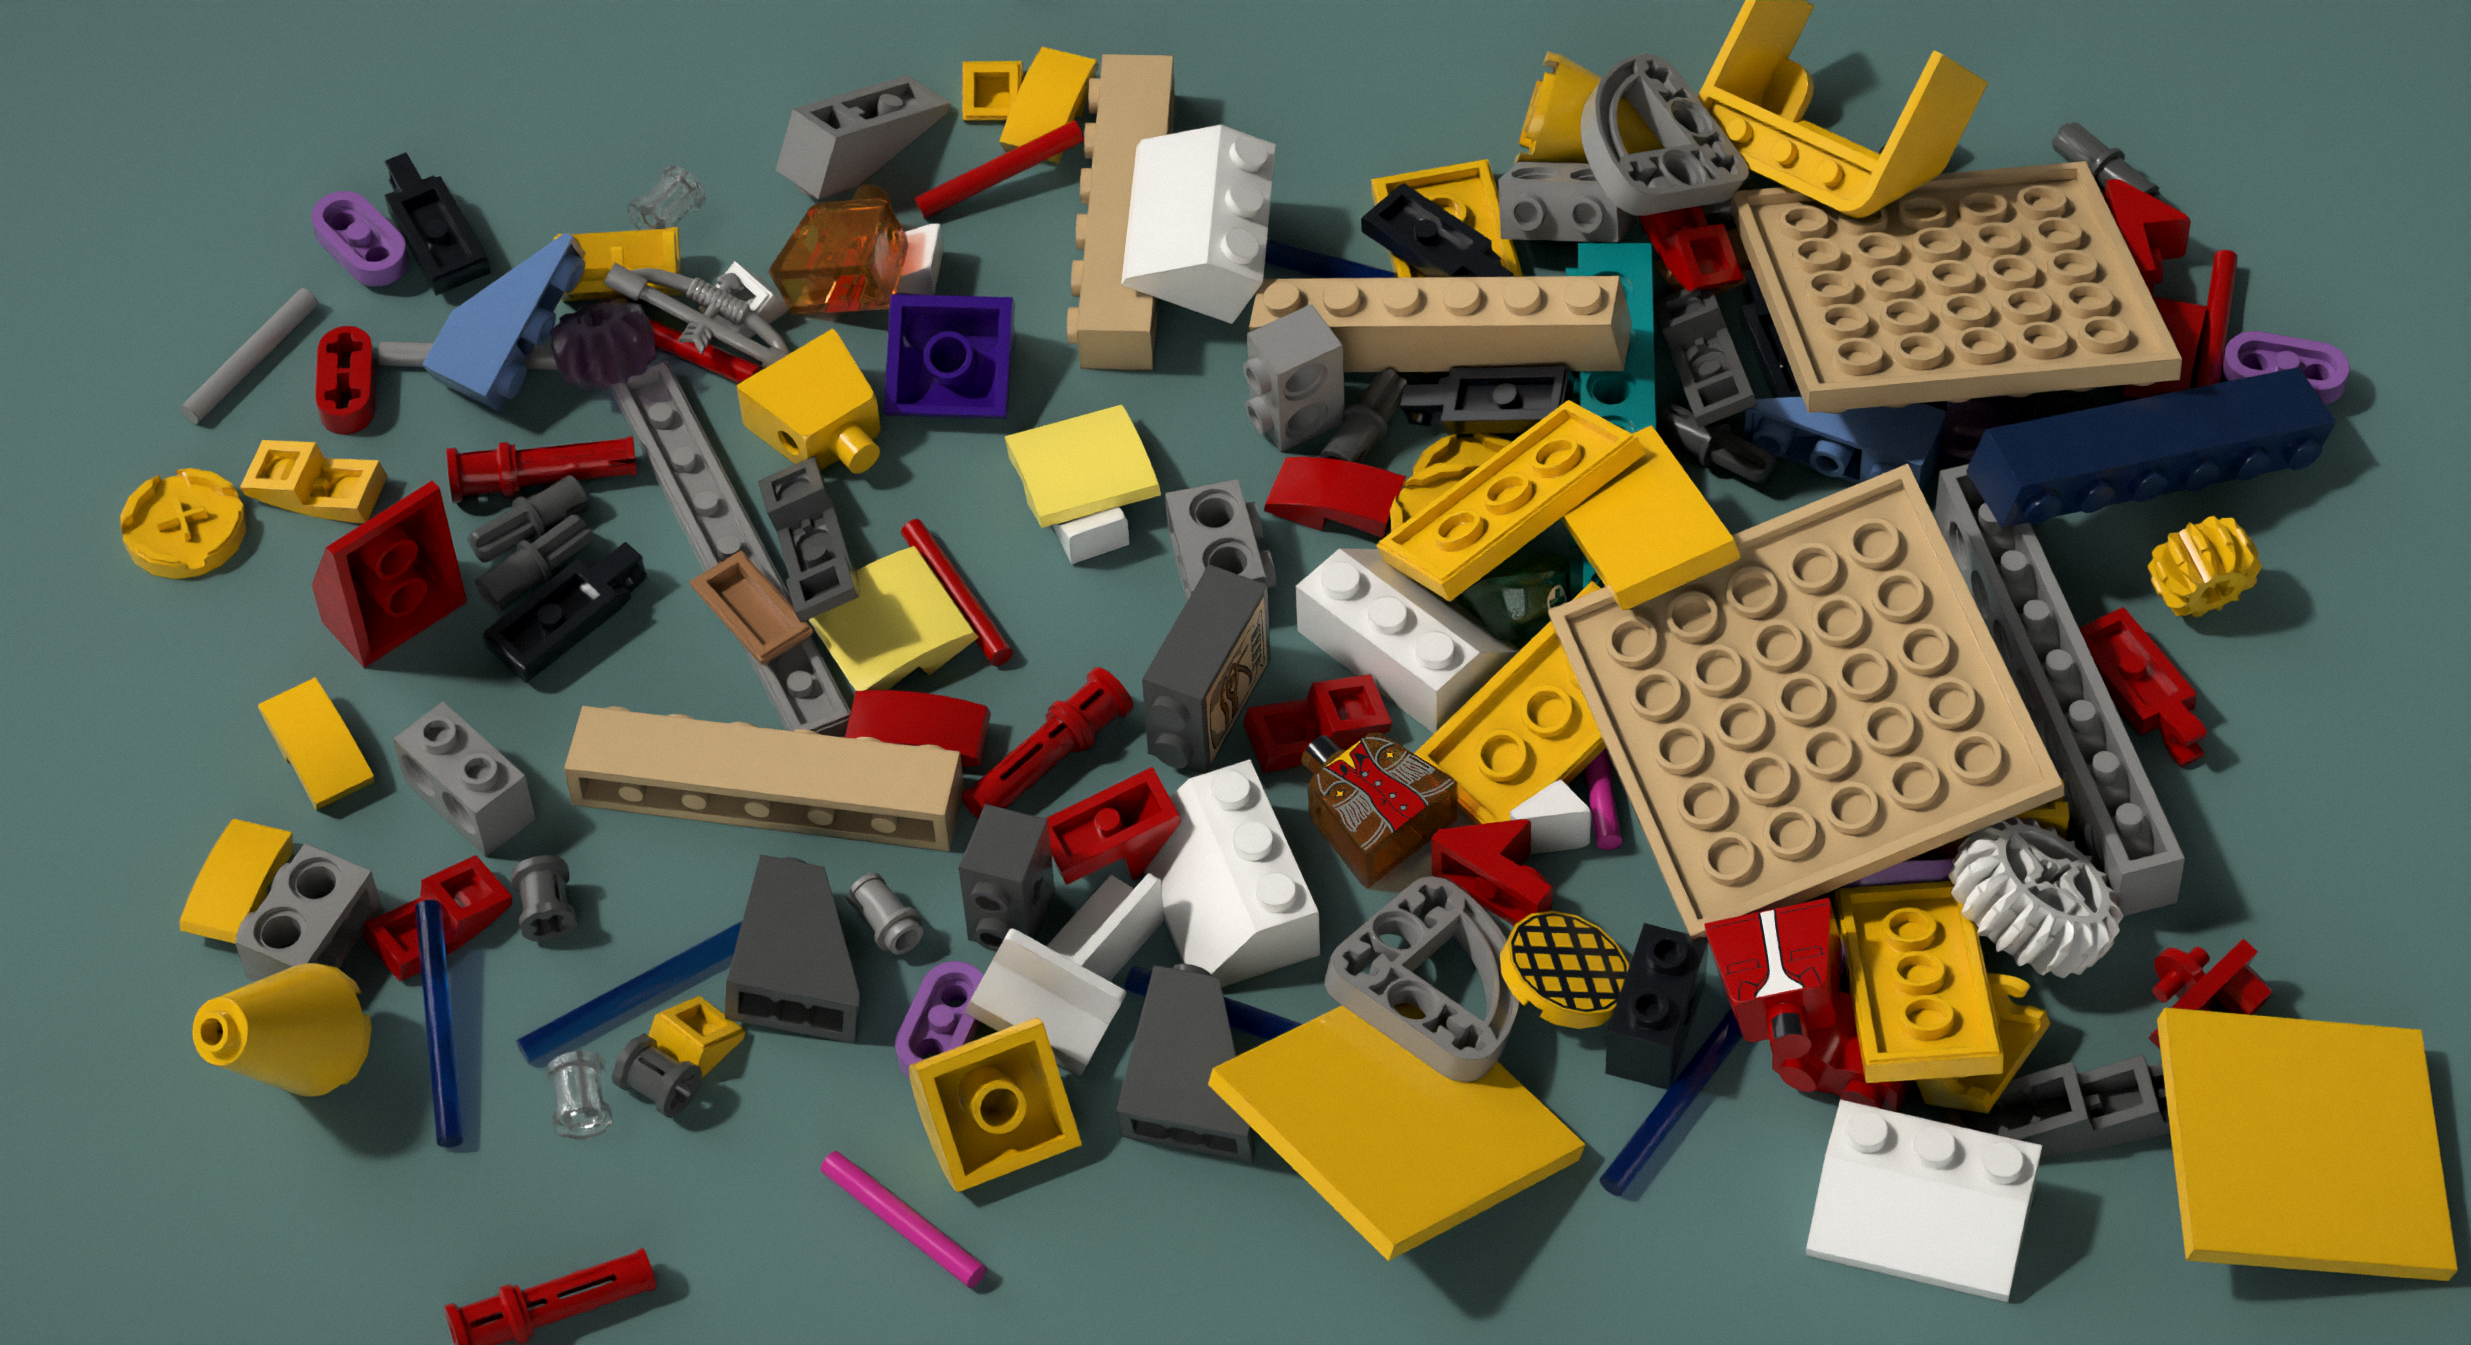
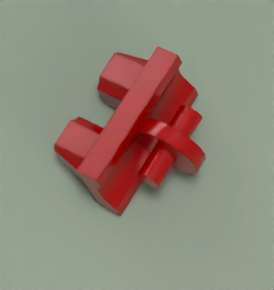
(2229, 981)

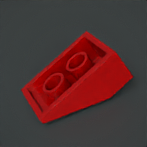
(390, 577)

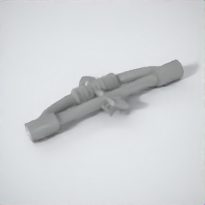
(715, 300)

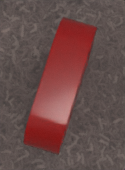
(333, 380)

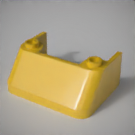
(1764, 95)

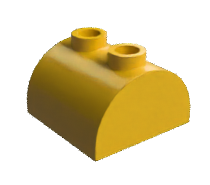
(994, 1105)

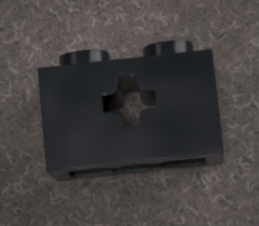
(1656, 1006)

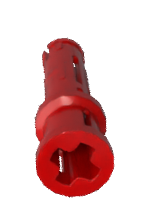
(510, 469)
(1067, 729)
(514, 1321)

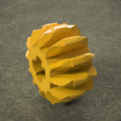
(2204, 566)

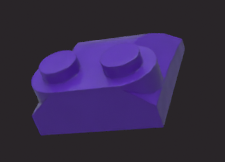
(949, 356)

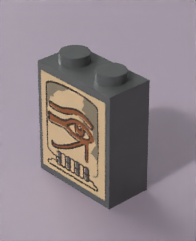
(1206, 669)

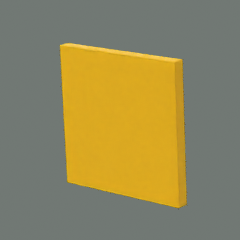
(1387, 1132)
(2305, 1145)

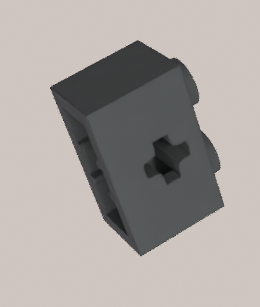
(1006, 876)

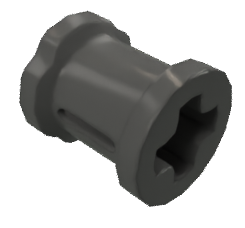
(544, 898)
(656, 1075)

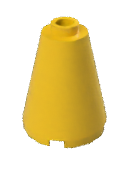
(1555, 114)
(288, 1030)

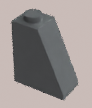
(793, 955)
(1170, 1064)

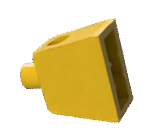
(814, 406)

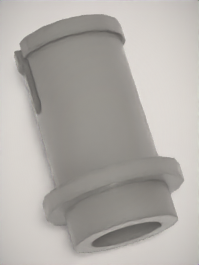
(894, 926)

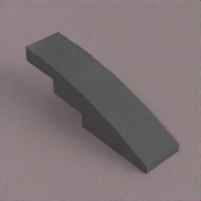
(2077, 1110)

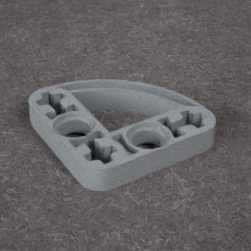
(1696, 156)
(1393, 980)

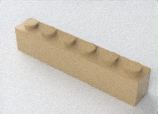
(1132, 104)
(1462, 320)
(765, 777)

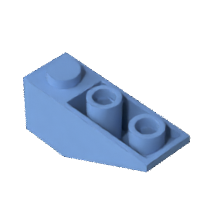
(496, 330)
(1849, 443)

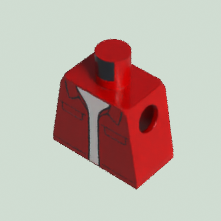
(1780, 973)

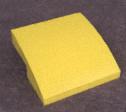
(1082, 466)
(895, 623)

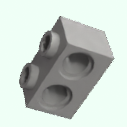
(1558, 205)
(1294, 378)
(1216, 529)
(464, 779)
(315, 928)

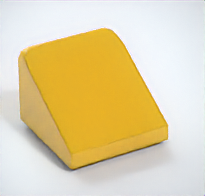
(990, 89)
(696, 1033)

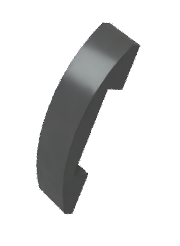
(1704, 355)
(810, 539)

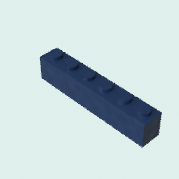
(2149, 447)

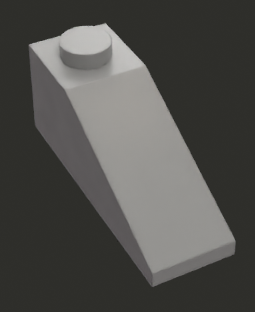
(853, 134)

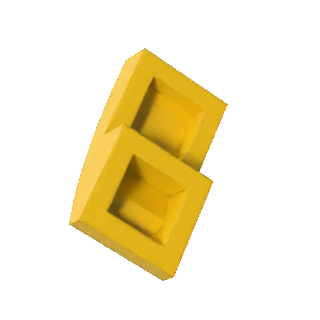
(1048, 97)
(305, 482)
(316, 743)
(235, 879)

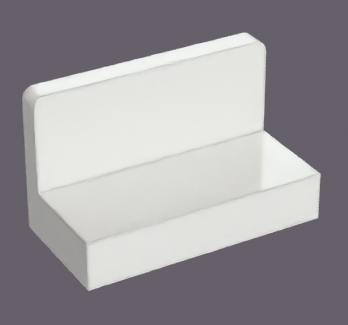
(1112, 925)
(1038, 982)

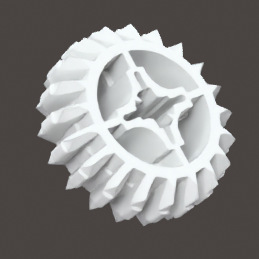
(2035, 896)

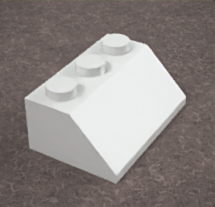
(1200, 219)
(1413, 642)
(1233, 880)
(1924, 1200)

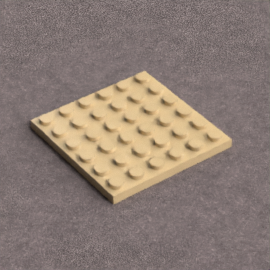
(1956, 291)
(1808, 706)

